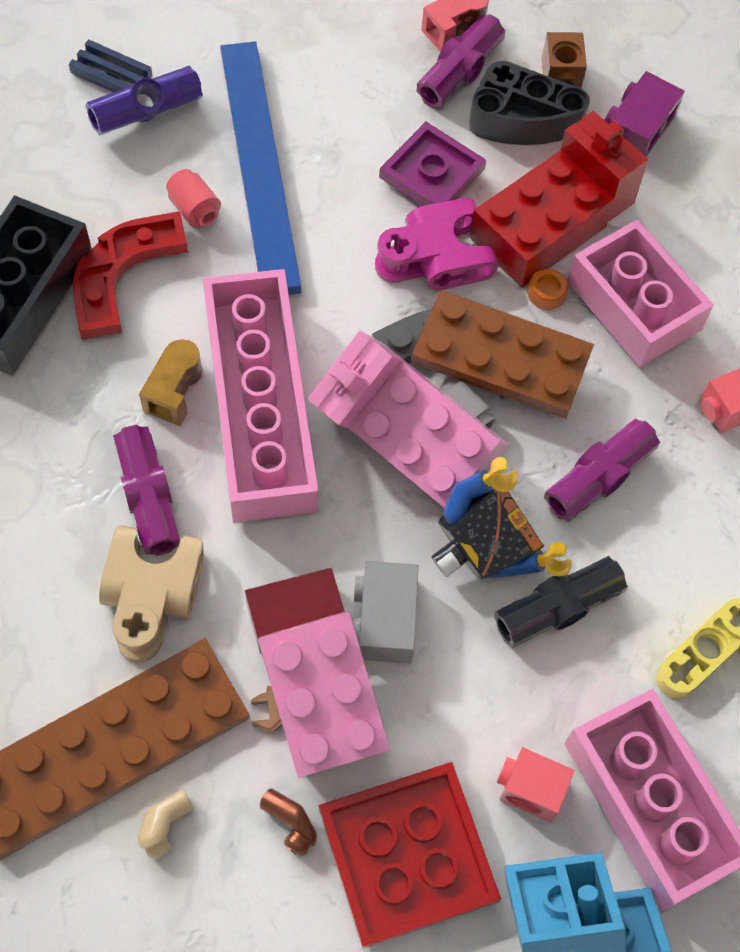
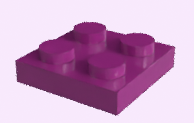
(432, 167)

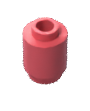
(193, 198)

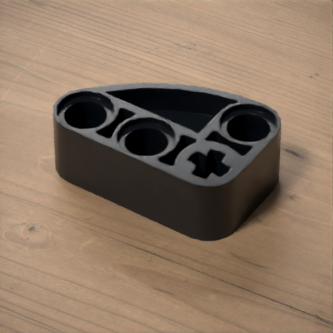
(524, 106)

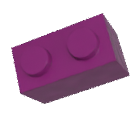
(646, 111)

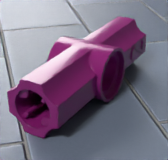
(460, 61)
(602, 469)
(146, 490)

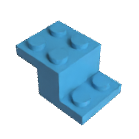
(573, 908)

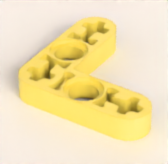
(716, 628)

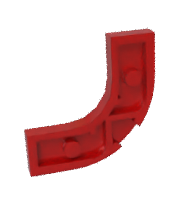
(114, 254)

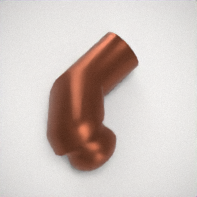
(296, 819)

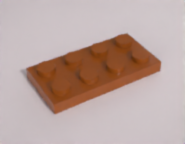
(502, 353)

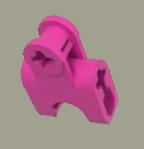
(431, 248)

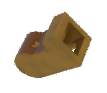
(169, 381)

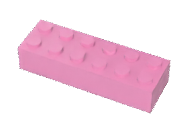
(260, 396)

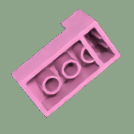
(405, 417)

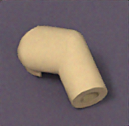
(157, 823)

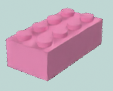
(657, 799)

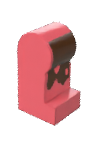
(450, 18)

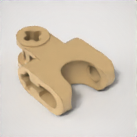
(147, 591)

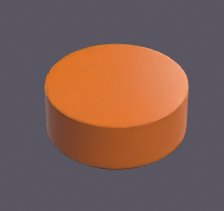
(547, 289)

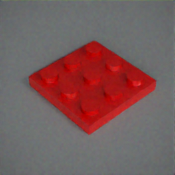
(408, 854)

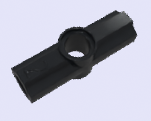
(560, 601)

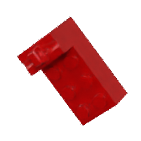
(561, 199)

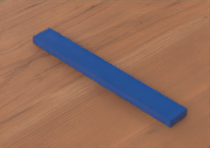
(259, 162)

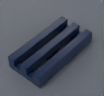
(112, 63)

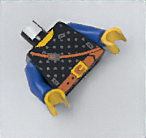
(491, 530)

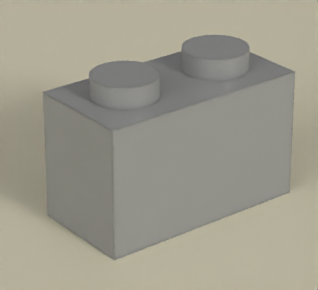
(388, 611)

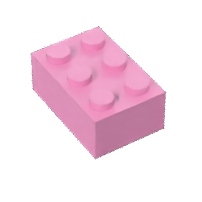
(639, 292)
(323, 694)

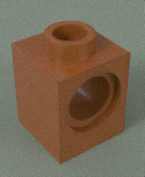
(565, 57)

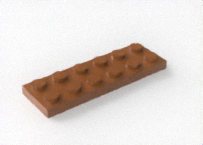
(113, 743)

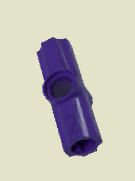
(124, 109)

